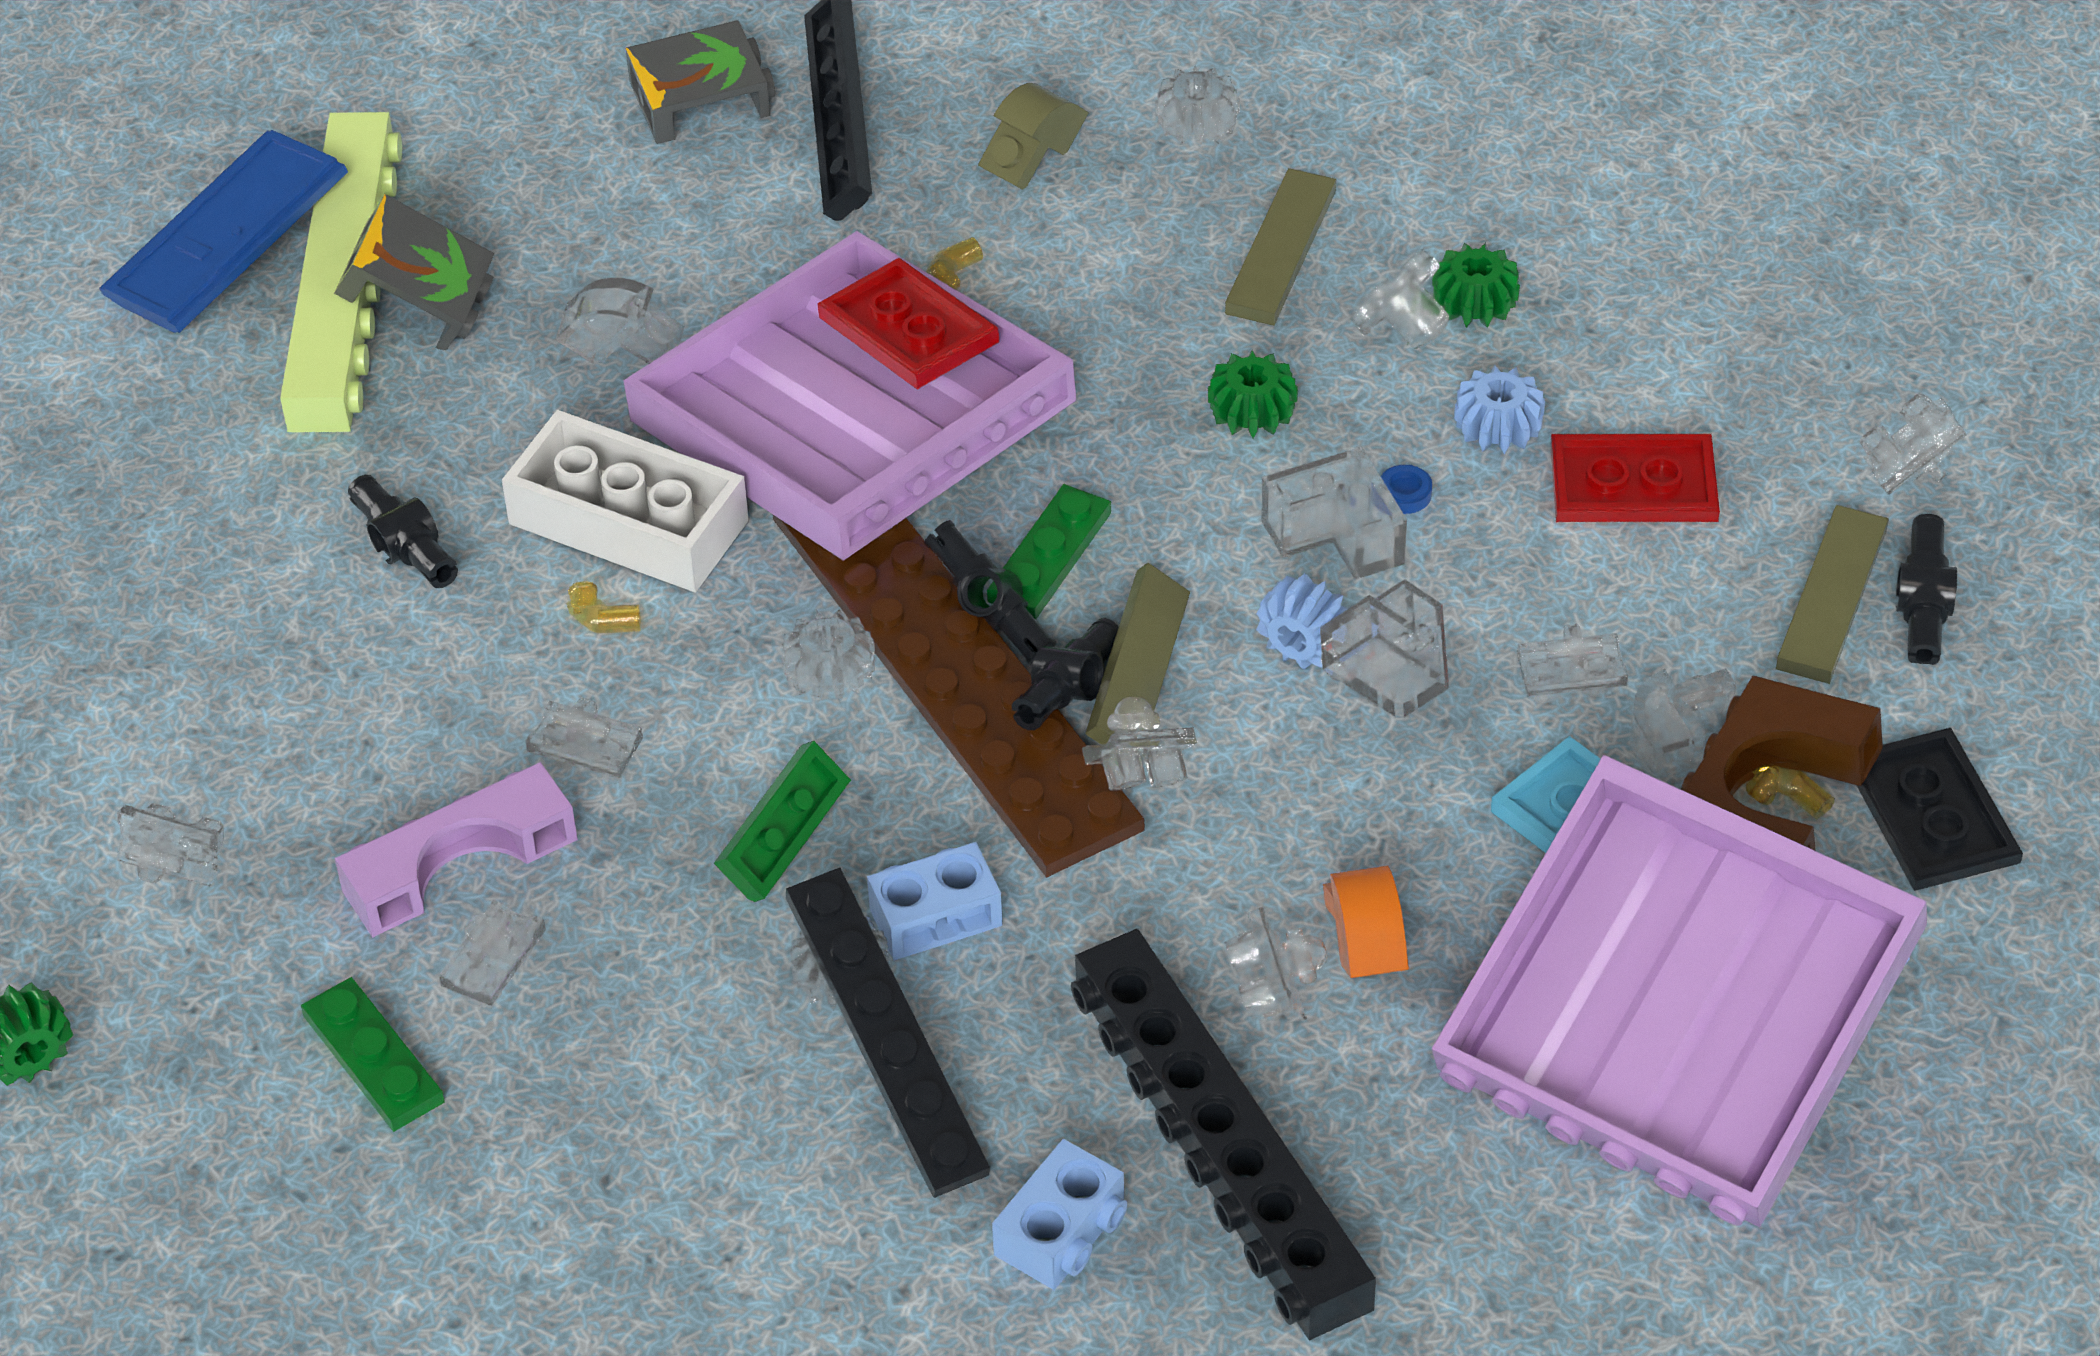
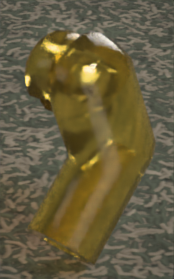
(953, 259)
(597, 615)
(1791, 783)

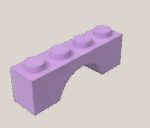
(515, 816)

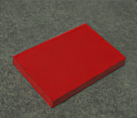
(908, 323)
(1634, 478)

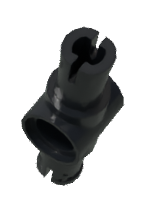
(403, 531)
(971, 574)
(1926, 589)
(1065, 674)

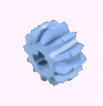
(1499, 409)
(1293, 618)

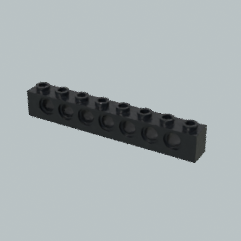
(1145, 1008)

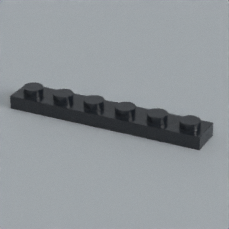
(837, 108)
(887, 1033)

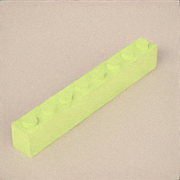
(328, 331)

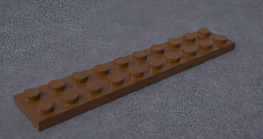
(965, 689)

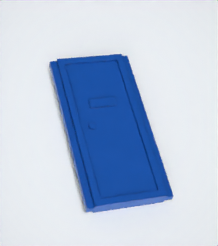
(223, 230)

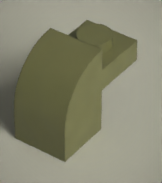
(1030, 124)

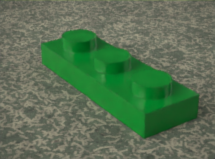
(1055, 545)
(782, 821)
(372, 1054)

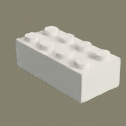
(626, 500)

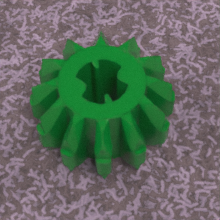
(1476, 284)
(1252, 393)
(30, 1032)

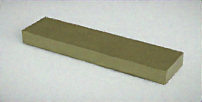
(1280, 247)
(1832, 594)
(1140, 646)

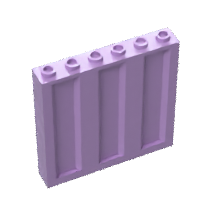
(826, 426)
(1680, 990)

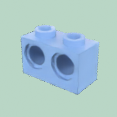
(935, 900)
(1049, 1210)

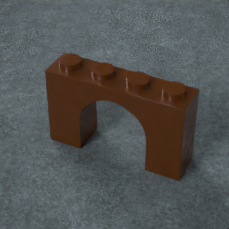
(1788, 730)

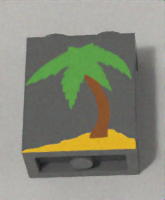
(695, 72)
(420, 265)

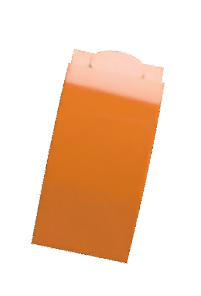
(1367, 921)

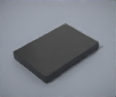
(1936, 811)

